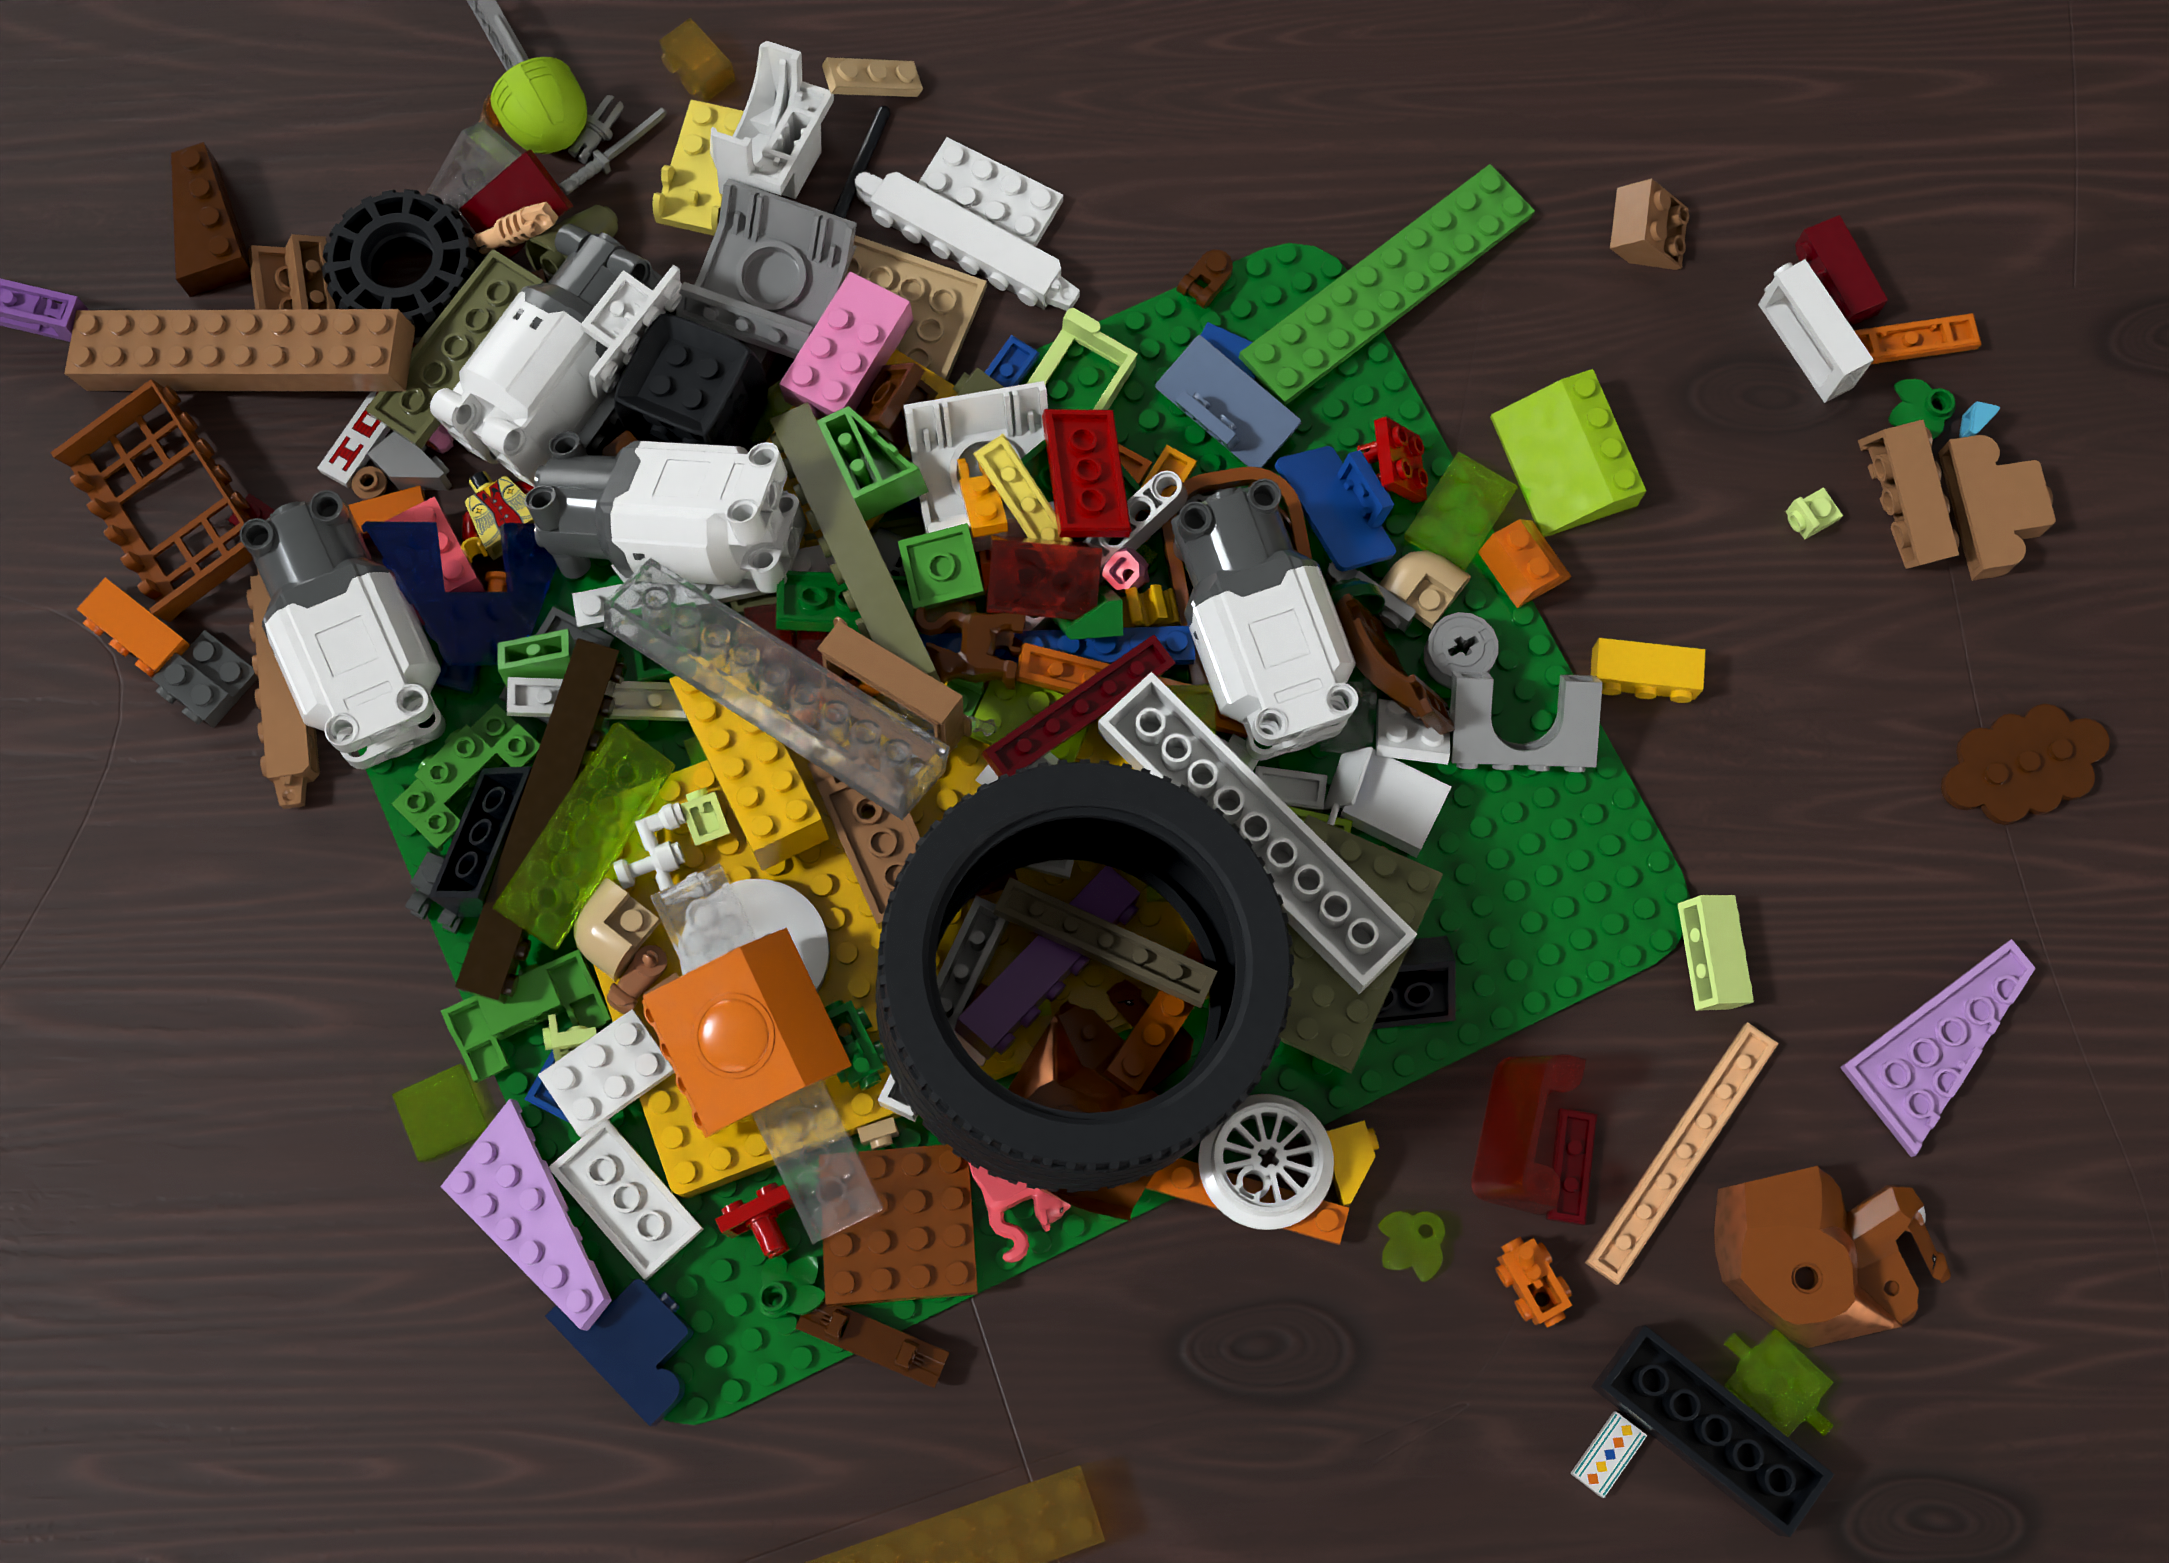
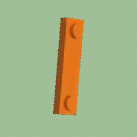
(1921, 338)

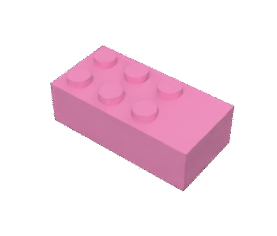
(847, 347)

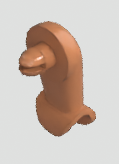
(643, 971)

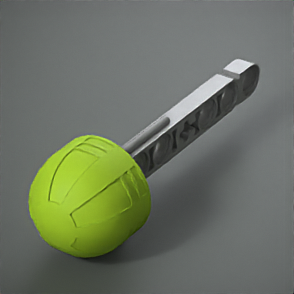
(535, 96)

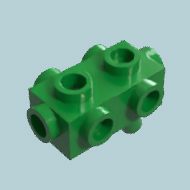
(862, 1053)

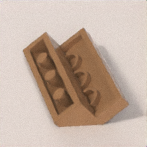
(290, 275)

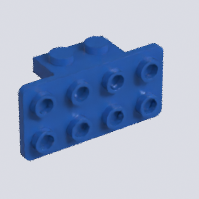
(1341, 504)

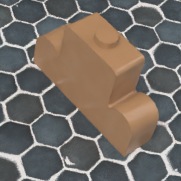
(1994, 504)

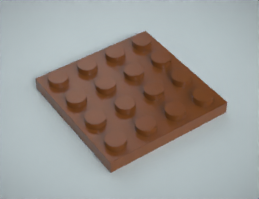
(917, 1243)

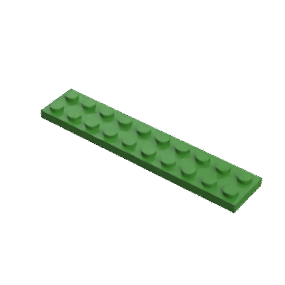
(1386, 285)

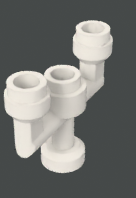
(663, 857)

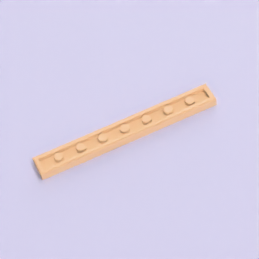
(1681, 1153)

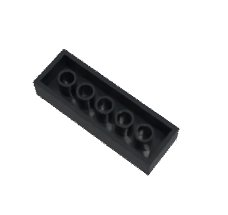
(1713, 1431)

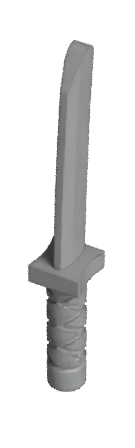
(602, 160)

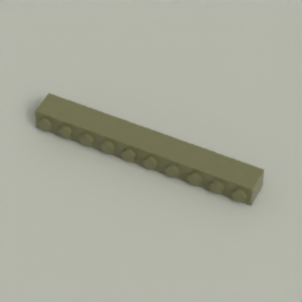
(847, 538)

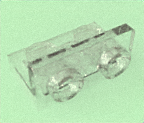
(1357, 730)

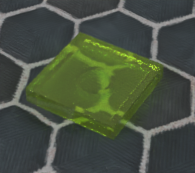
(440, 1112)

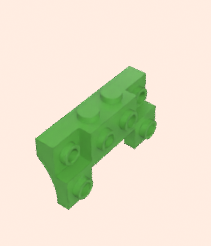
(452, 772)
(541, 991)

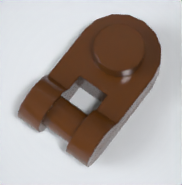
(1214, 270)

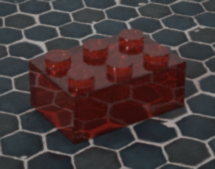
(1042, 577)

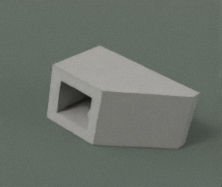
(408, 465)

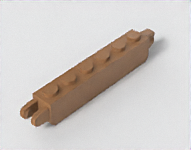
(288, 743)

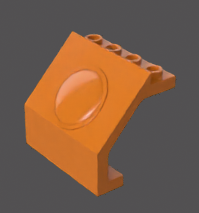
(744, 1031)

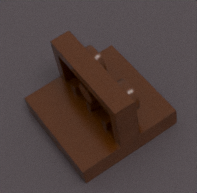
(886, 399)

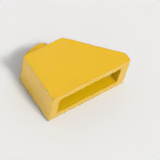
(1353, 1156)

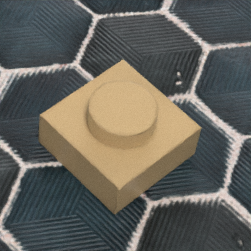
(878, 1133)

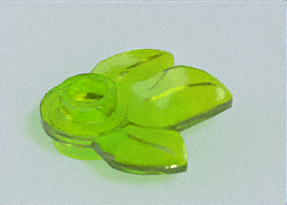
(1409, 1247)

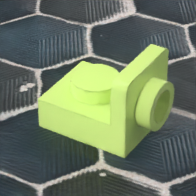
(1813, 513)
(704, 816)
(564, 1042)

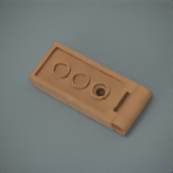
(873, 844)

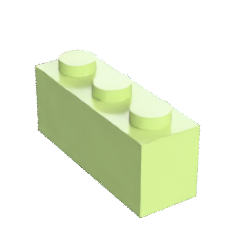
(1715, 952)

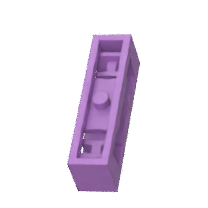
(26, 310)

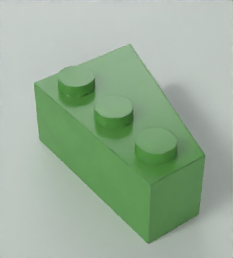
(870, 466)

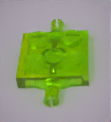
(1779, 1383)

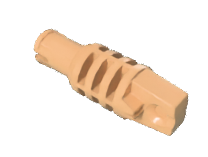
(517, 227)

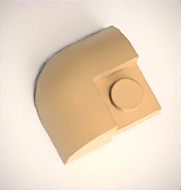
(1426, 584)
(612, 929)

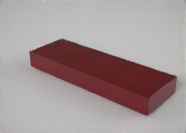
(1573, 1164)

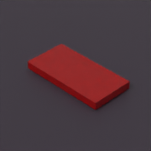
(1086, 473)

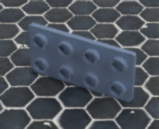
(1228, 403)

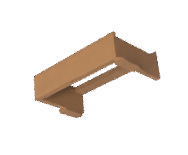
(853, 653)

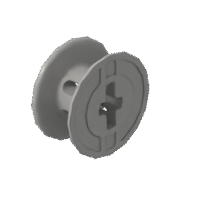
(1460, 632)

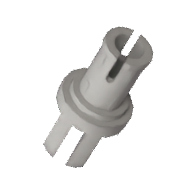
(595, 130)

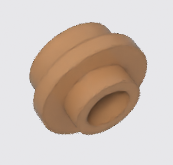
(376, 489)

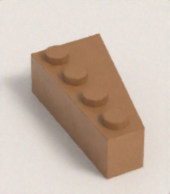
(1912, 492)

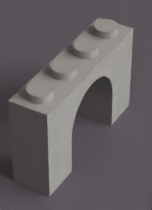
(1568, 743)

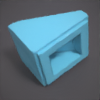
(1976, 418)

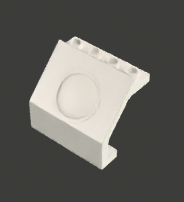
(958, 427)

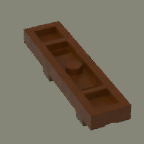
(876, 1342)

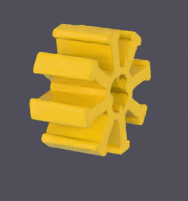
(1150, 608)

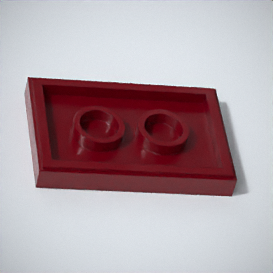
(517, 186)

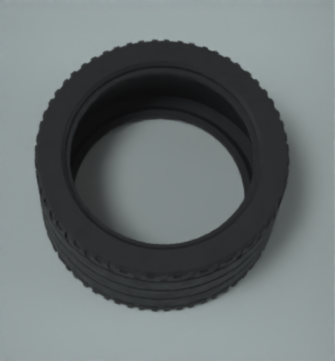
(1146, 831)

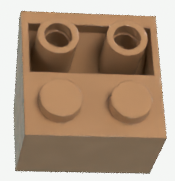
(1649, 226)

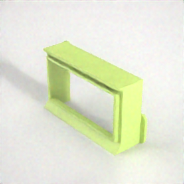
(1087, 332)

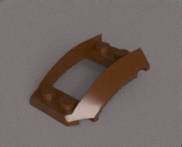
(1382, 667)

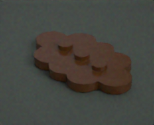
(2025, 764)

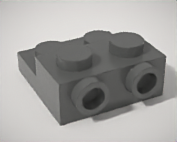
(205, 680)

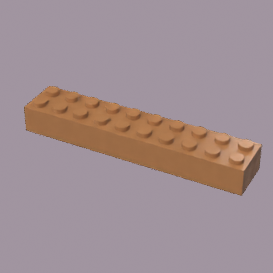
(241, 350)

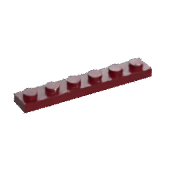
(1077, 708)

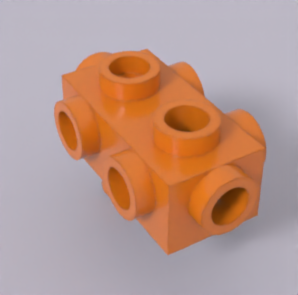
(1528, 1271)

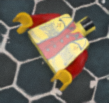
(488, 510)

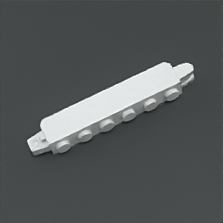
(966, 239)

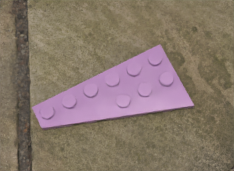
(1928, 1054)
(522, 1210)

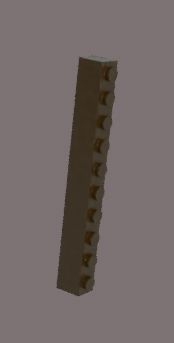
(561, 757)

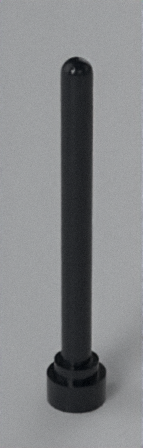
(862, 161)

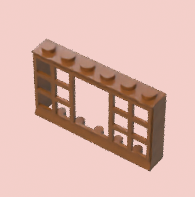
(121, 530)

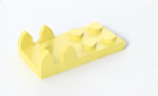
(690, 183)

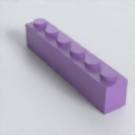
(1040, 971)

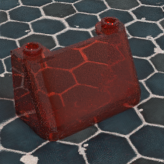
(1511, 1131)

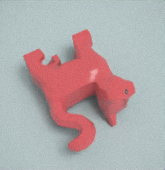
(1002, 1196)

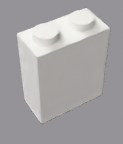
(1396, 804)

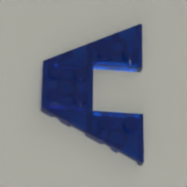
(467, 622)

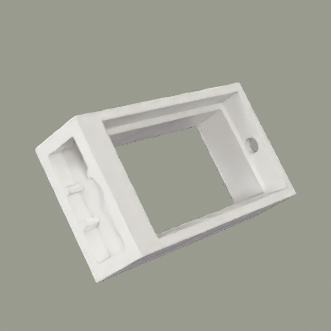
(1814, 330)

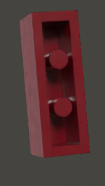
(1841, 269)

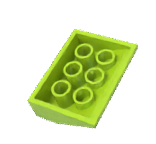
(1569, 454)

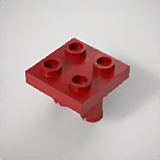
(1399, 459)
(760, 1217)

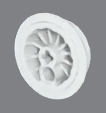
(1245, 1206)

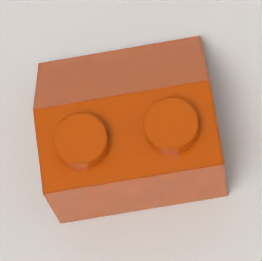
(1523, 562)

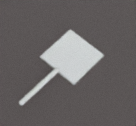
(1347, 781)

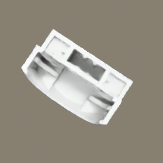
(778, 129)

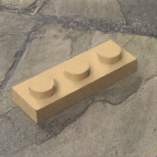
(872, 77)

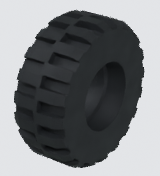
(391, 225)

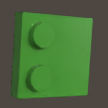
(941, 567)

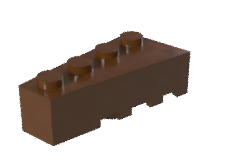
(205, 226)

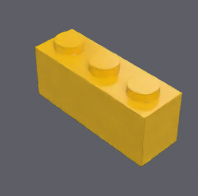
(1648, 669)

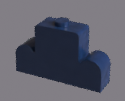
(631, 1347)

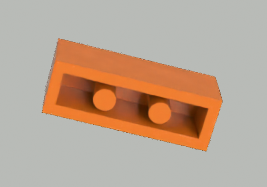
(131, 627)

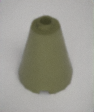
(542, 249)

